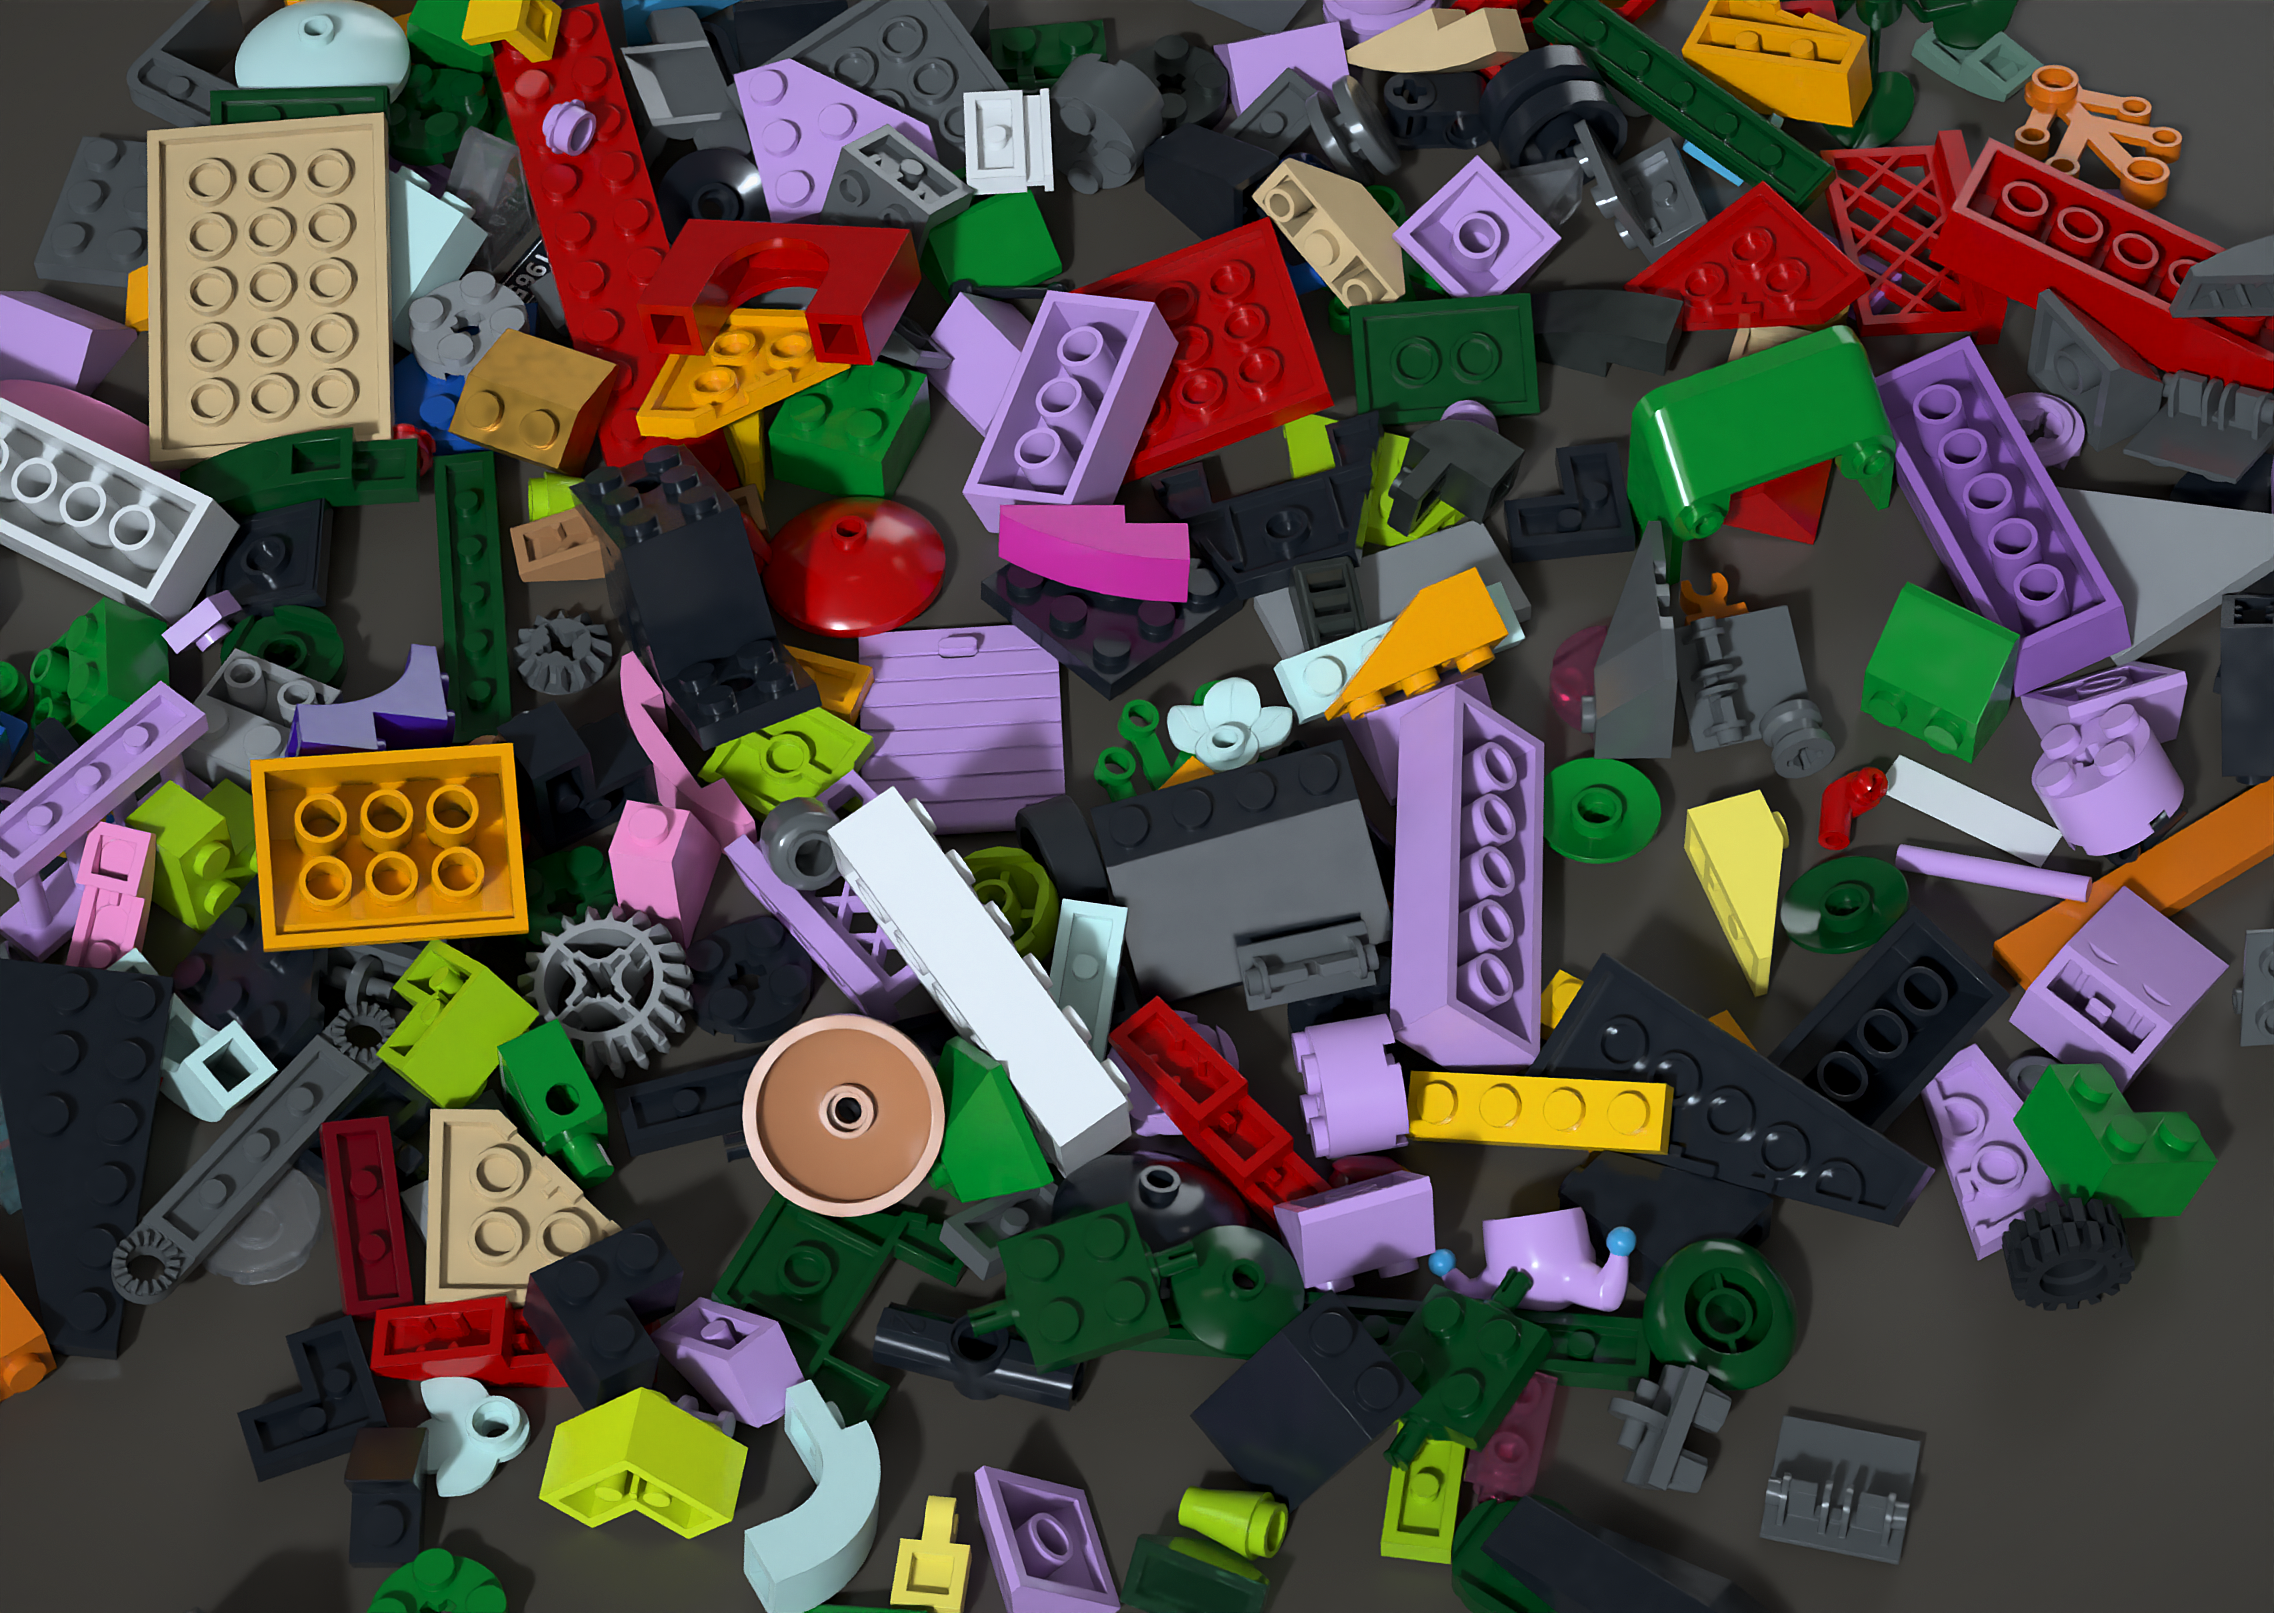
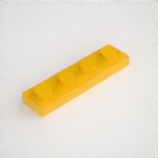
(1540, 1112)

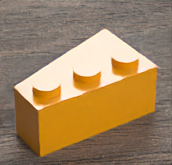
(1782, 60)

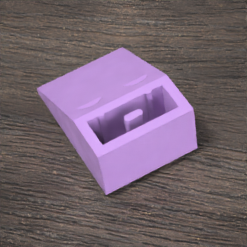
(2118, 989)

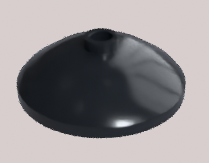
(1166, 1193)

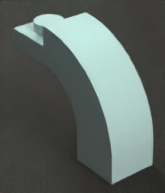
(203, 1067)
(824, 1542)

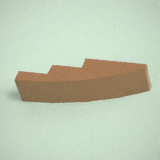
(568, 548)

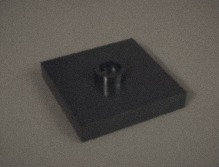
(277, 560)

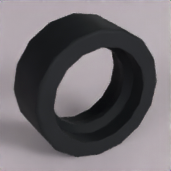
(1063, 844)

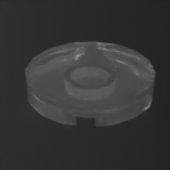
(273, 1235)

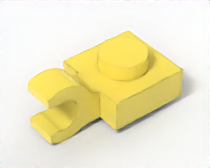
(933, 1570)

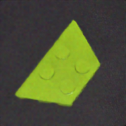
(1312, 454)

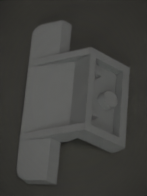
(679, 88)

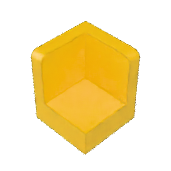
(525, 24)

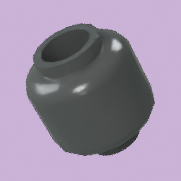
(798, 843)

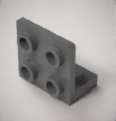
(892, 185)

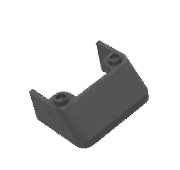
(184, 62)

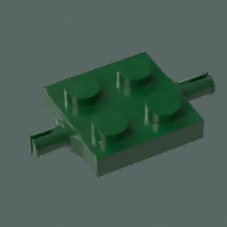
(1083, 1288)
(1466, 1364)

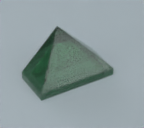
(1192, 1577)

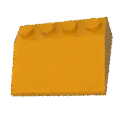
(388, 847)

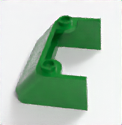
(1752, 425)

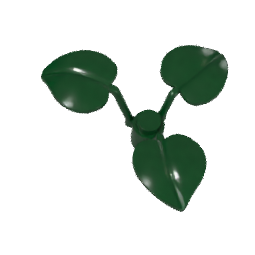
(1891, 103)

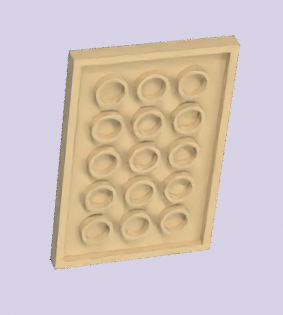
(268, 284)

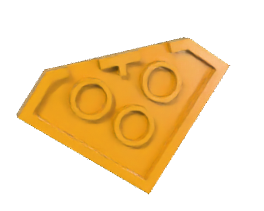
(749, 366)

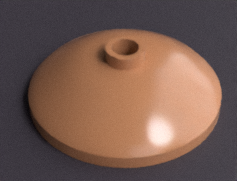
(814, 1151)

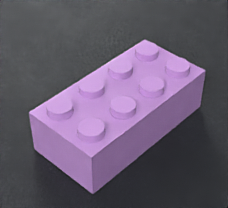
(1072, 405)

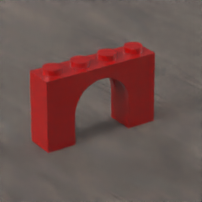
(719, 264)

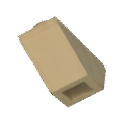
(1336, 231)

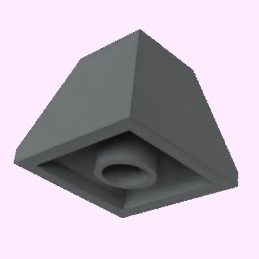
(2091, 372)

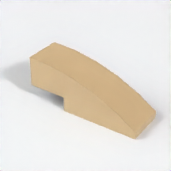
(1444, 42)

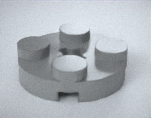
(459, 304)

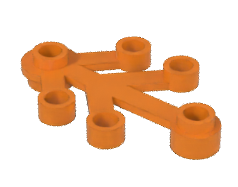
(2057, 93)

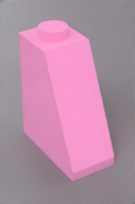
(663, 866)

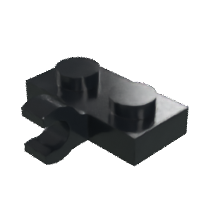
(407, 1113)

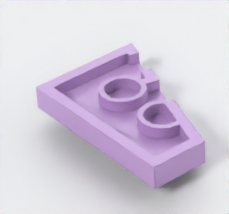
(1983, 1149)

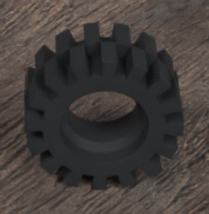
(2068, 1254)

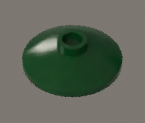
(1844, 904)
(1220, 1312)

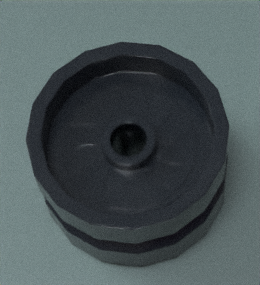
(1538, 100)

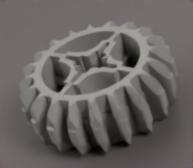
(634, 951)

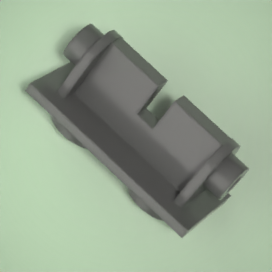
(1307, 965)

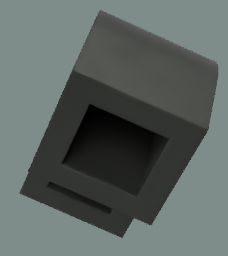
(1453, 464)

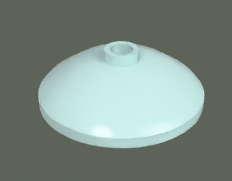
(325, 47)

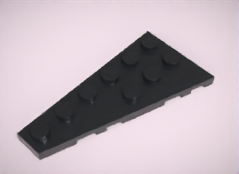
(1731, 1106)

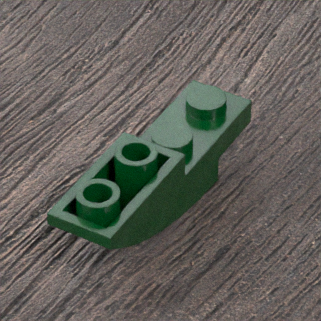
(307, 469)

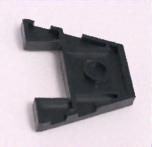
(1267, 532)

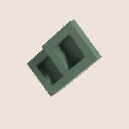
(1990, 71)

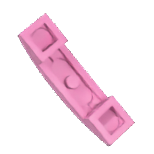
(85, 417)
(713, 805)
(116, 895)

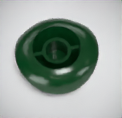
(1723, 1313)

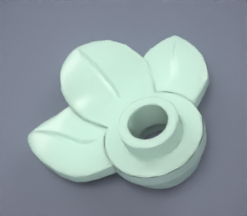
(1229, 726)
(458, 1431)

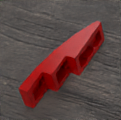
(1214, 1109)
(464, 1339)

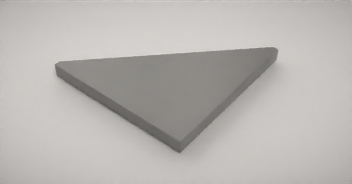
(2170, 558)

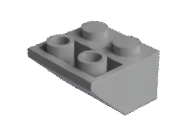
(249, 717)

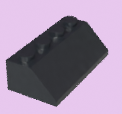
(1891, 1022)

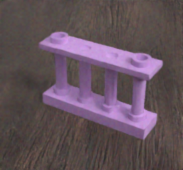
(76, 797)

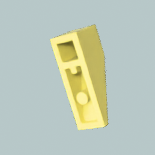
(1738, 861)

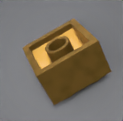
(535, 402)

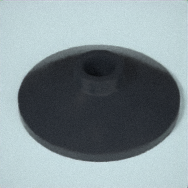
(710, 177)

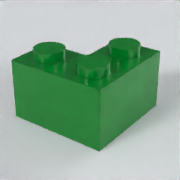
(2107, 1152)

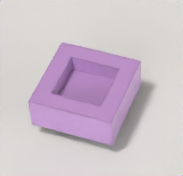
(204, 624)

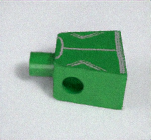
(556, 1103)

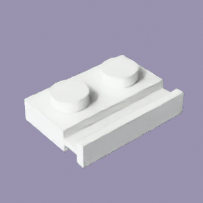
(1007, 141)

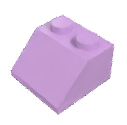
(1359, 1229)

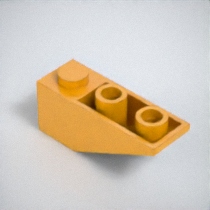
(1435, 632)

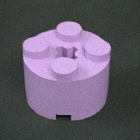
(2106, 781)
(1351, 1087)

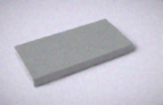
(1395, 576)

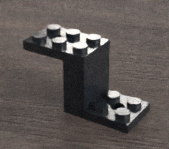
(694, 595)

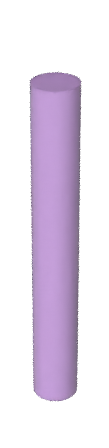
(1993, 873)

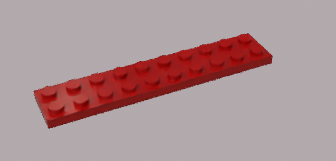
(597, 224)

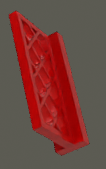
(1945, 171)

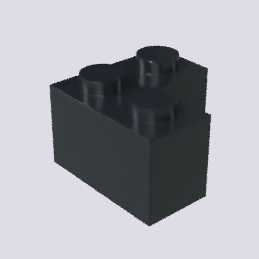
(572, 778)
(595, 1309)

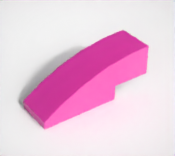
(1098, 550)

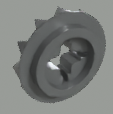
(553, 672)

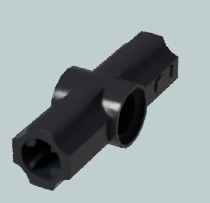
(942, 1348)

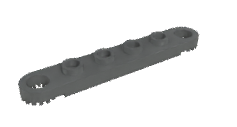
(251, 1155)

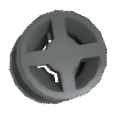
(1797, 738)

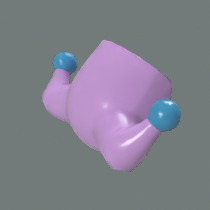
(1553, 1254)

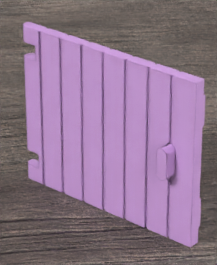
(964, 723)

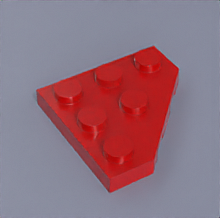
(1755, 269)

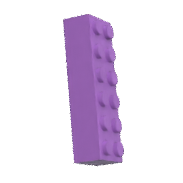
(1998, 516)

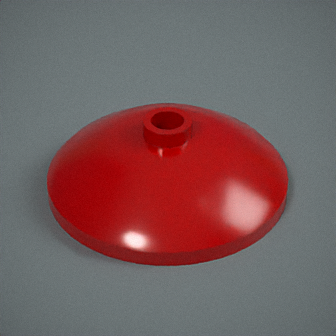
(854, 567)

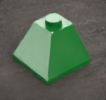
(986, 1134)

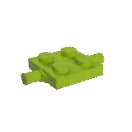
(789, 761)

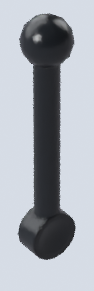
(1003, 291)

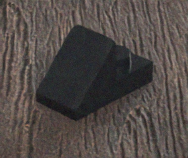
(388, 1496)

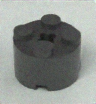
(1102, 122)

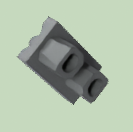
(371, 971)
(1659, 1424)

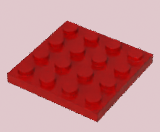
(1240, 347)

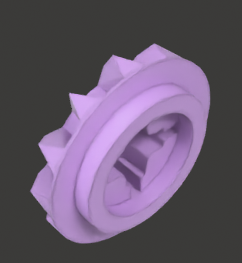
(2062, 426)

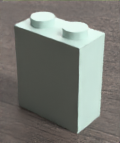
(429, 244)

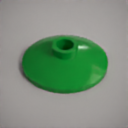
(1600, 792)

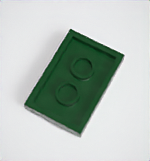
(1434, 353)

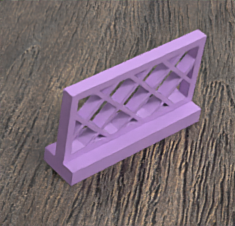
(818, 931)

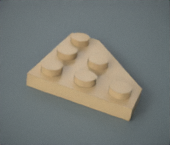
(497, 1209)

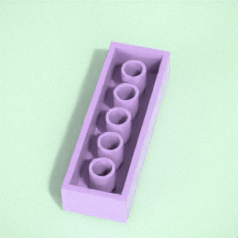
(1468, 887)

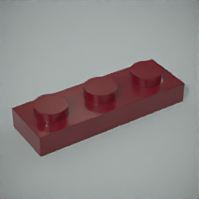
(365, 1216)

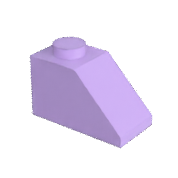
(731, 1359)

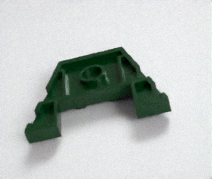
(815, 1278)

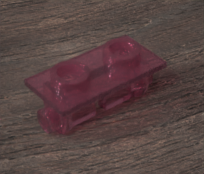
(1514, 1452)

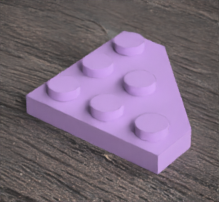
(798, 130)

